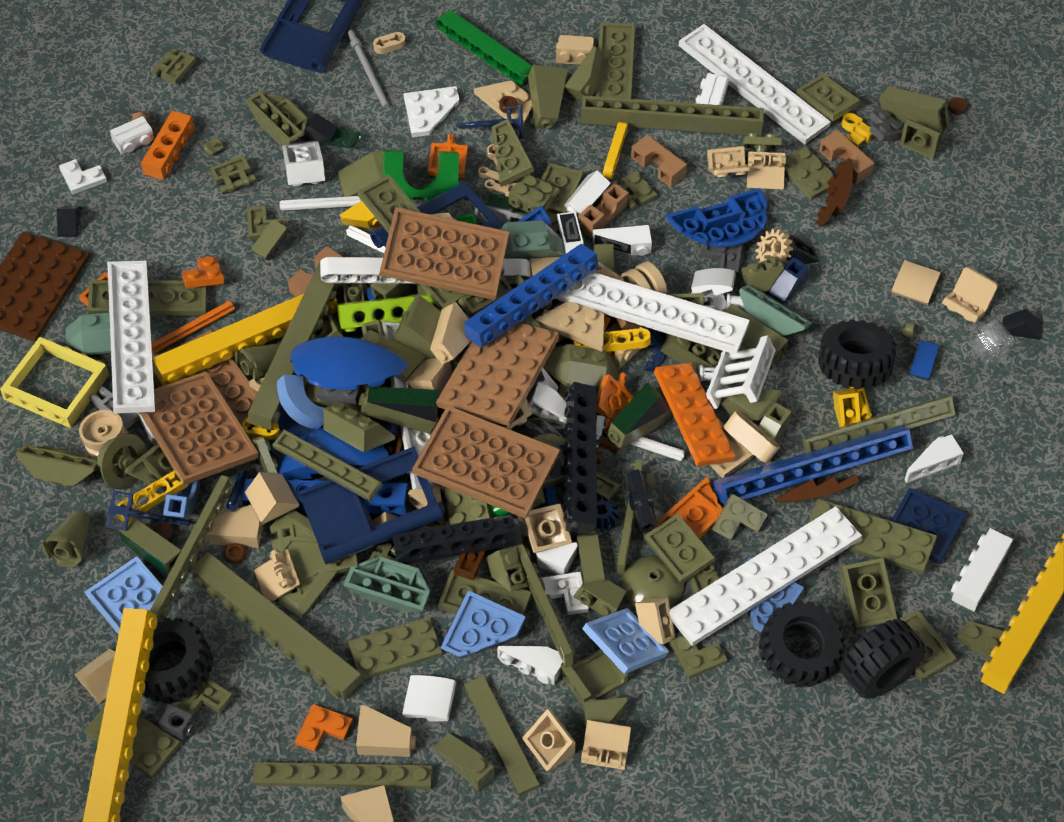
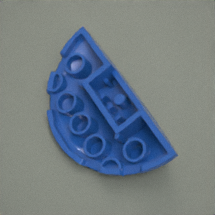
(725, 223)
(345, 363)
(334, 446)

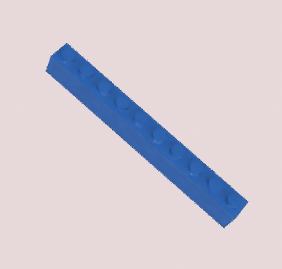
(814, 464)

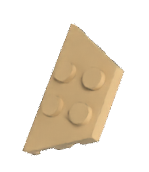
(493, 93)
(575, 323)

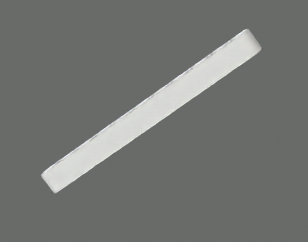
(368, 269)

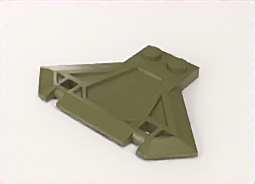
(307, 560)

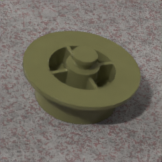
(117, 456)

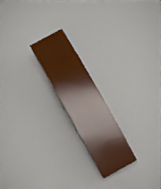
(810, 490)

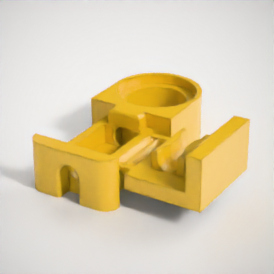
(858, 130)

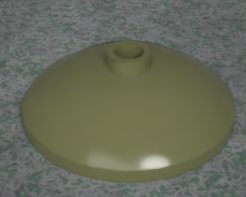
(640, 585)

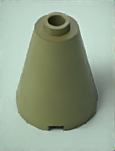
(256, 360)
(68, 540)

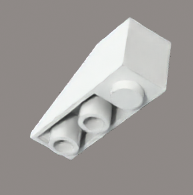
(537, 660)

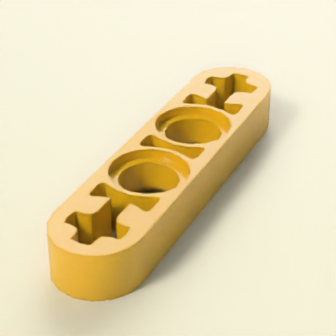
(615, 150)
(614, 345)
(151, 492)

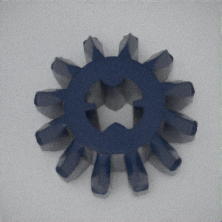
(609, 514)

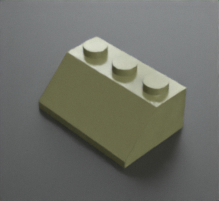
(354, 427)

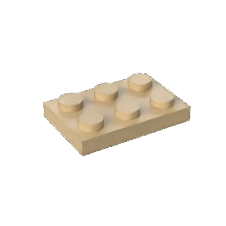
(742, 456)

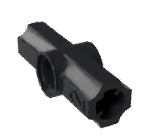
(641, 500)

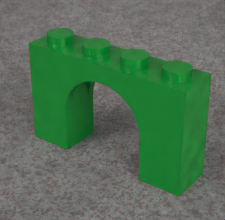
(445, 179)

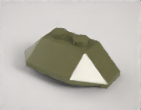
(278, 117)
(580, 365)
(56, 464)

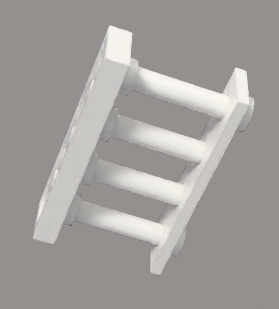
(753, 379)

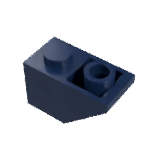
(789, 280)

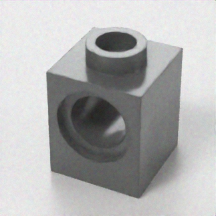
(171, 717)

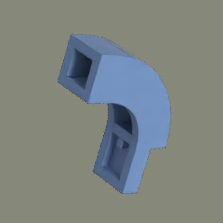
(297, 404)
(182, 503)

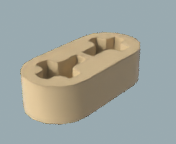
(389, 43)

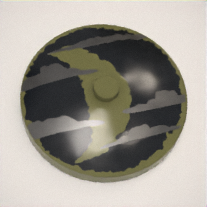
(550, 433)

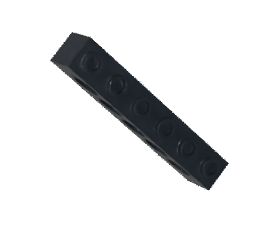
(457, 539)

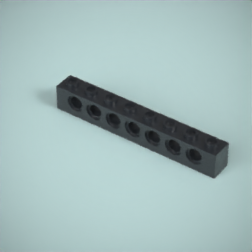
(580, 459)

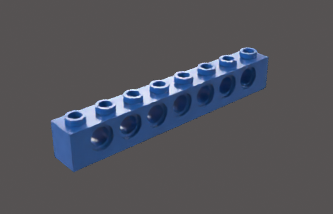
(531, 295)
(395, 504)

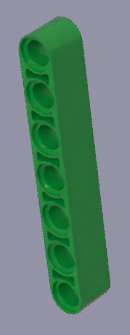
(484, 47)

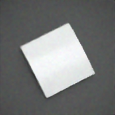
(717, 279)
(429, 698)

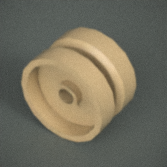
(646, 276)
(100, 428)

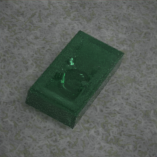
(345, 139)
(499, 201)

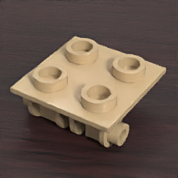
(766, 170)
(277, 575)
(605, 744)

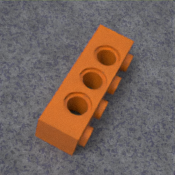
(167, 145)

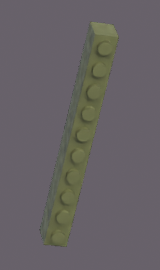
(672, 115)
(303, 326)
(276, 626)

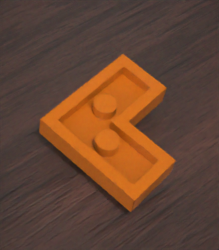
(207, 274)
(319, 722)

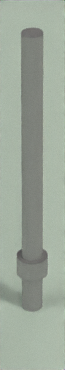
(357, 46)

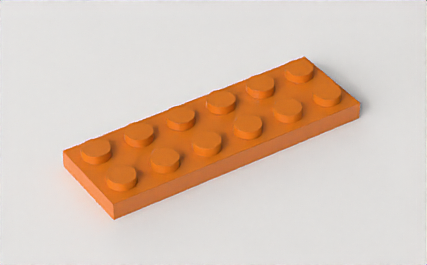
(694, 414)

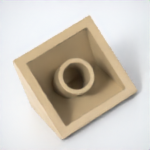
(431, 375)
(270, 496)
(547, 528)
(97, 675)
(550, 741)

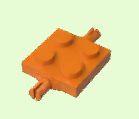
(447, 146)
(612, 398)

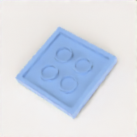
(127, 587)
(625, 640)

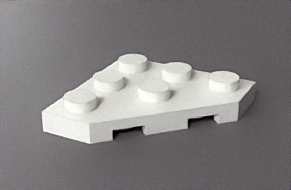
(429, 108)

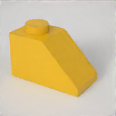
(359, 216)
(846, 406)

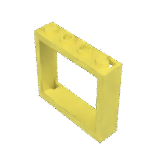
(42, 407)

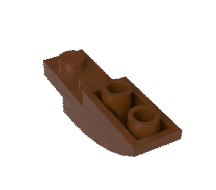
(838, 191)

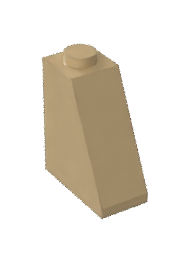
(450, 334)
(237, 527)
(383, 735)
(368, 805)

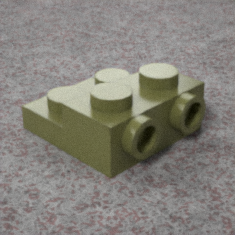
(532, 194)

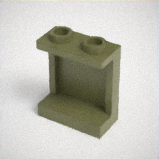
(593, 677)

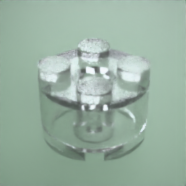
(992, 342)

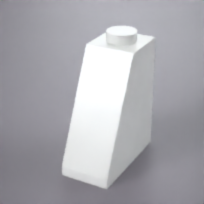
(587, 192)

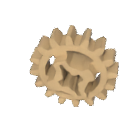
(774, 244)

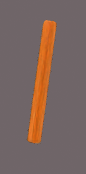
(192, 327)

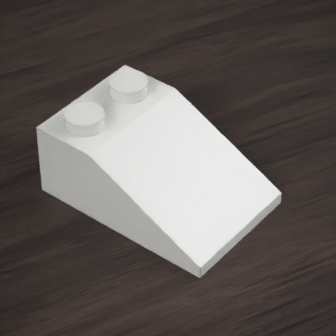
(303, 163)

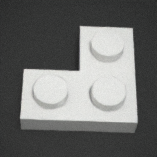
(81, 180)
(566, 586)

